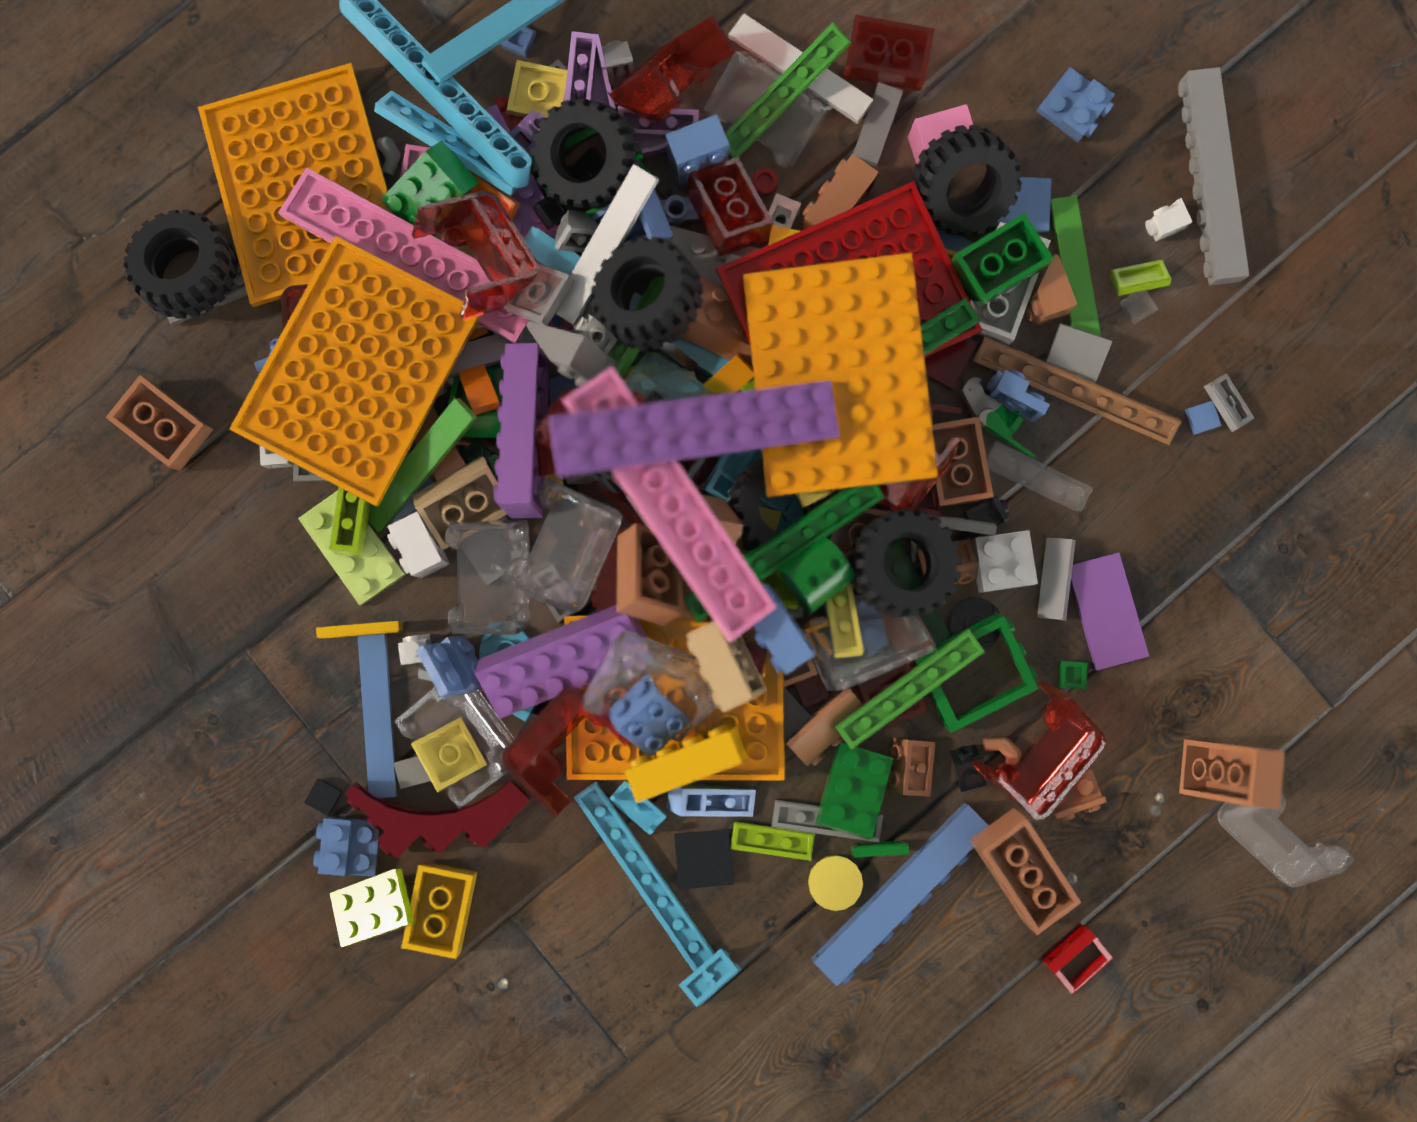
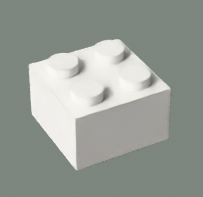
(417, 546)
(1004, 561)

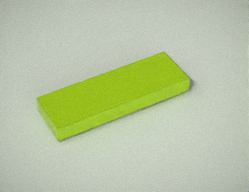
(772, 841)

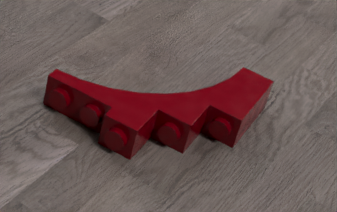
(439, 828)

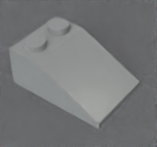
(571, 353)

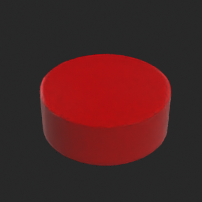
(765, 181)

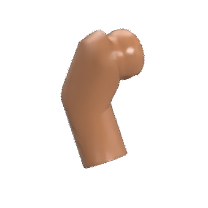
(1005, 746)

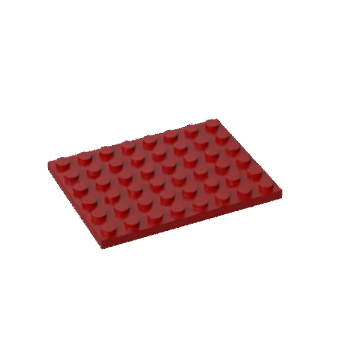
(877, 228)

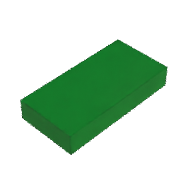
(879, 849)

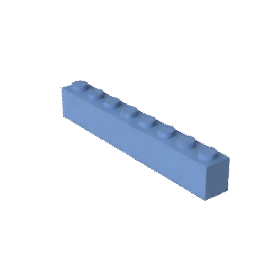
(899, 896)

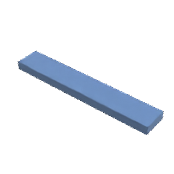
(377, 715)

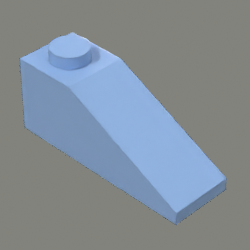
(711, 800)

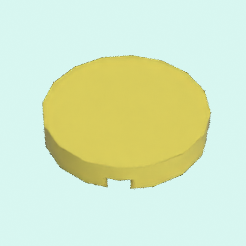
(835, 882)

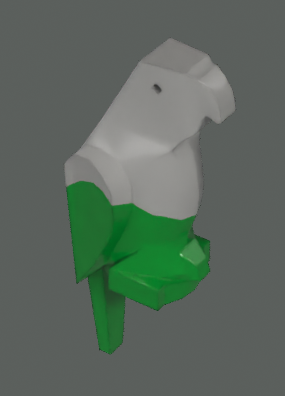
(992, 414)

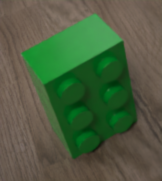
(431, 179)
(1001, 260)
(854, 791)

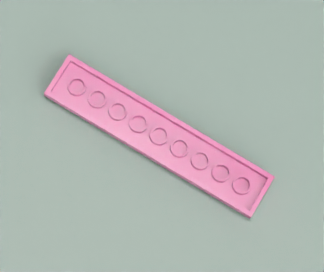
(335, 211)
(683, 523)

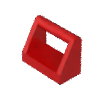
(1068, 950)

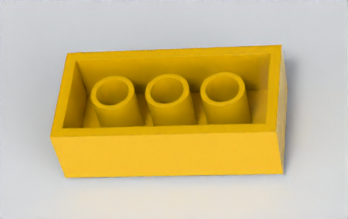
(685, 764)

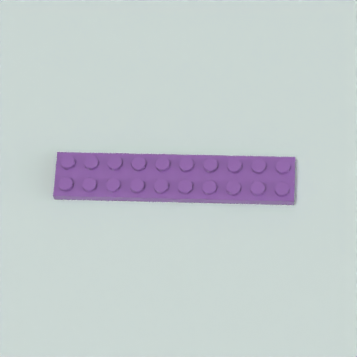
(692, 428)

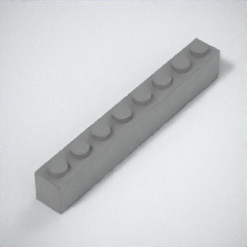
(1213, 176)

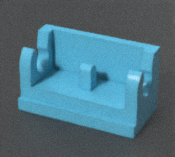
(644, 813)
(710, 977)

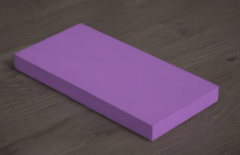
(1107, 612)

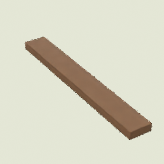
(1078, 390)

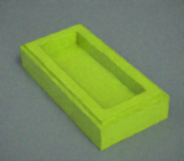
(1140, 277)

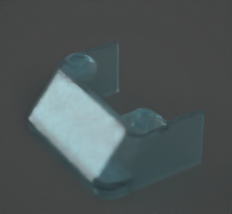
(669, 379)

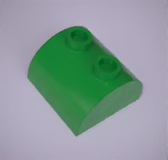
(817, 574)

